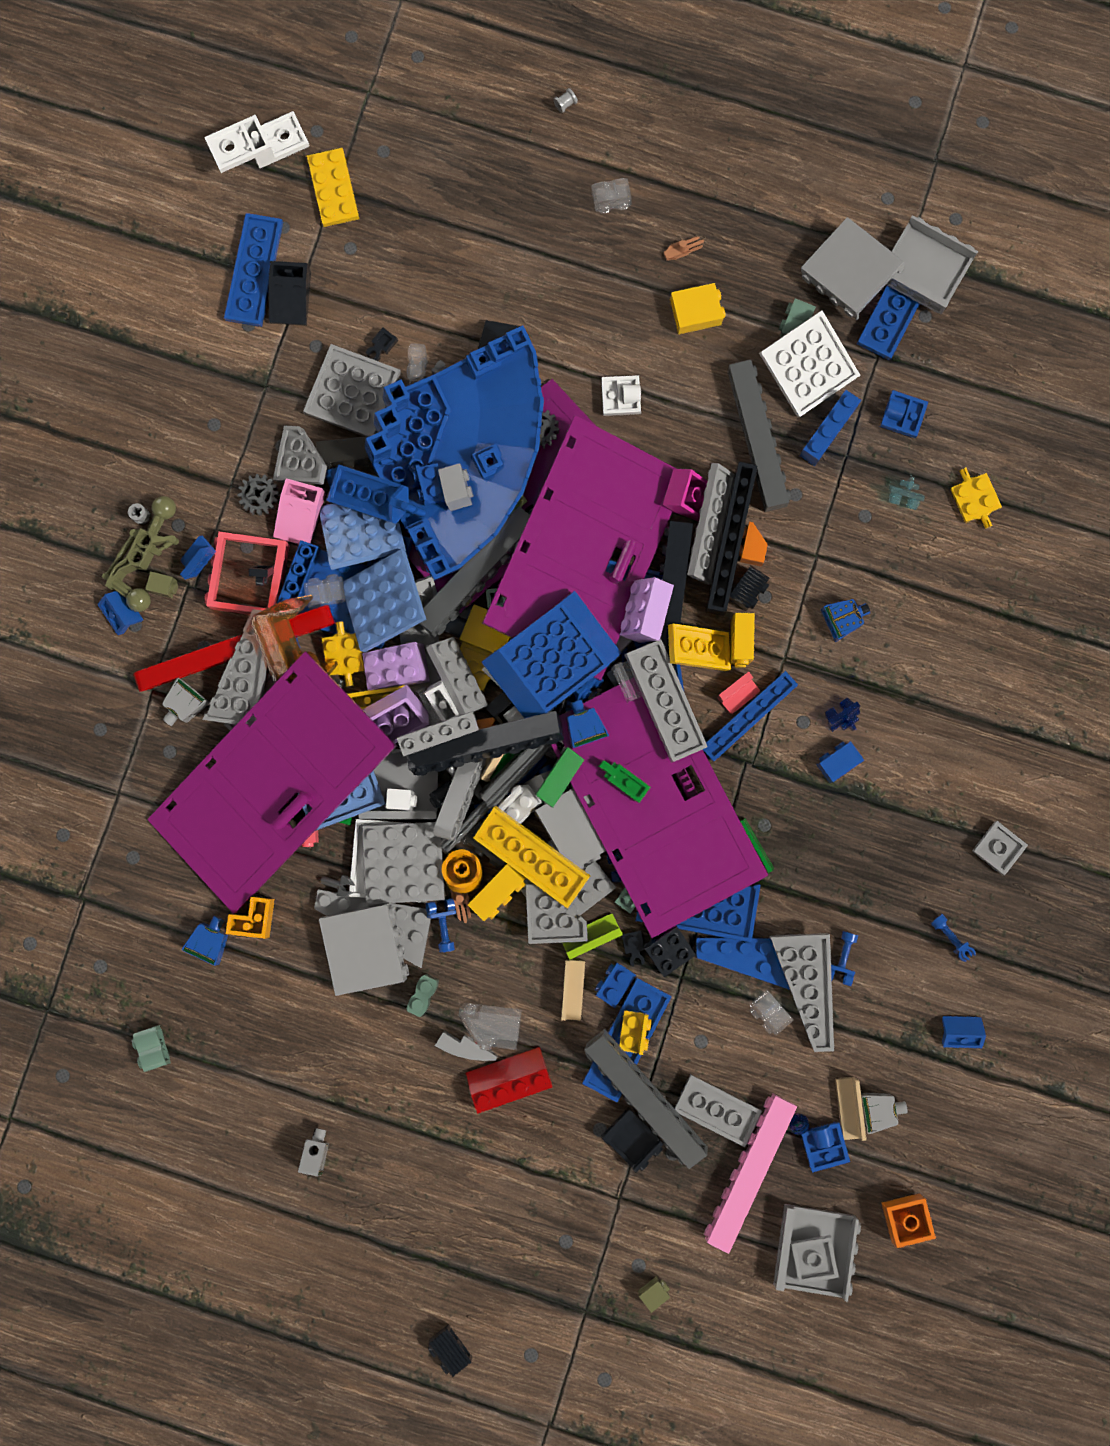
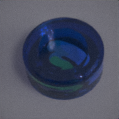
(799, 1124)

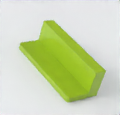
(598, 933)

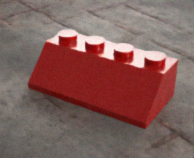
(508, 1080)

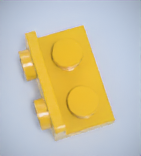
(634, 1032)

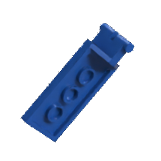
(371, 495)

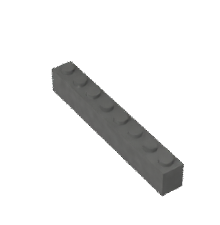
(758, 435)
(474, 575)
(646, 1099)

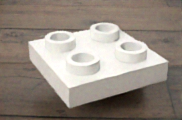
(621, 395)

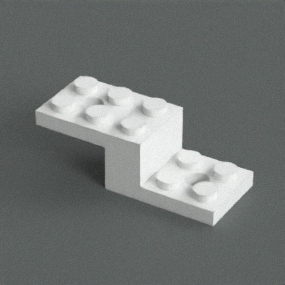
(257, 141)

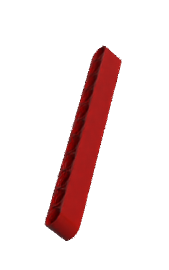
(221, 652)

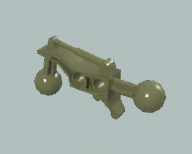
(139, 599)

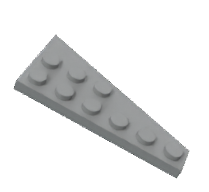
(411, 921)
(808, 973)

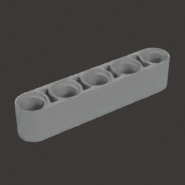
(458, 800)

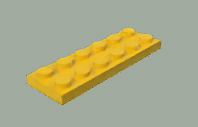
(531, 857)

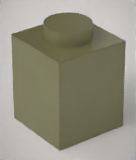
(161, 585)
(654, 1293)

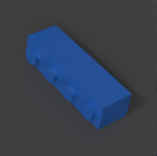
(830, 428)

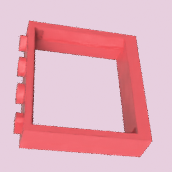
(216, 563)

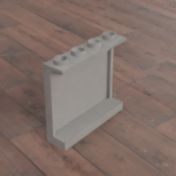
(931, 264)
(851, 268)
(438, 733)
(394, 774)
(571, 829)
(364, 949)
(807, 1223)

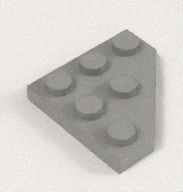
(298, 458)
(551, 920)

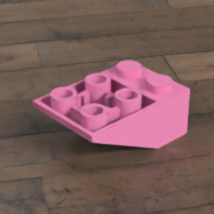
(298, 512)

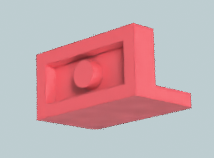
(739, 693)

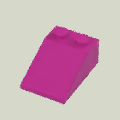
(685, 493)

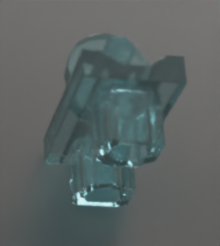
(914, 498)

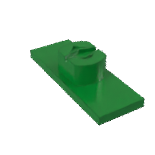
(559, 777)
(757, 846)

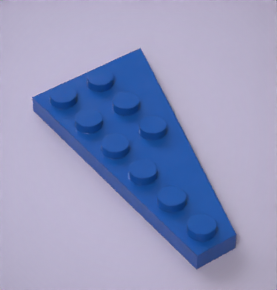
(728, 919)
(752, 959)

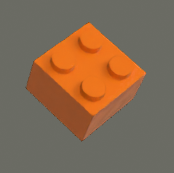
(908, 1220)

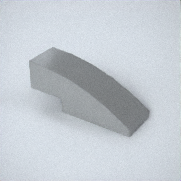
(464, 1048)

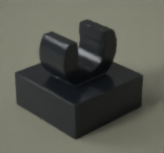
(261, 573)

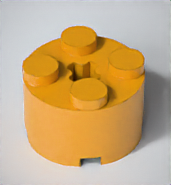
(452, 868)

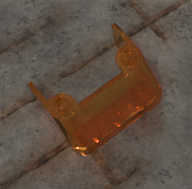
(277, 637)

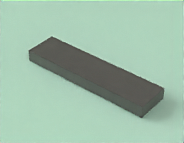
(505, 773)

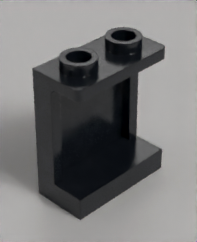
(633, 1140)

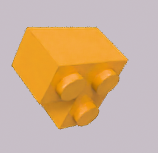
(256, 923)

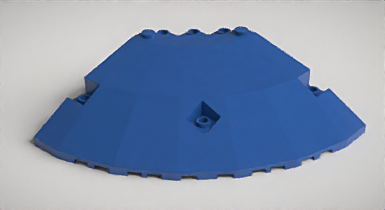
(465, 419)

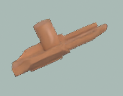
(681, 248)
(461, 899)

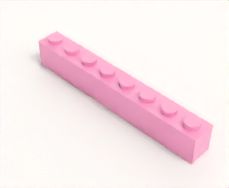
(750, 1173)

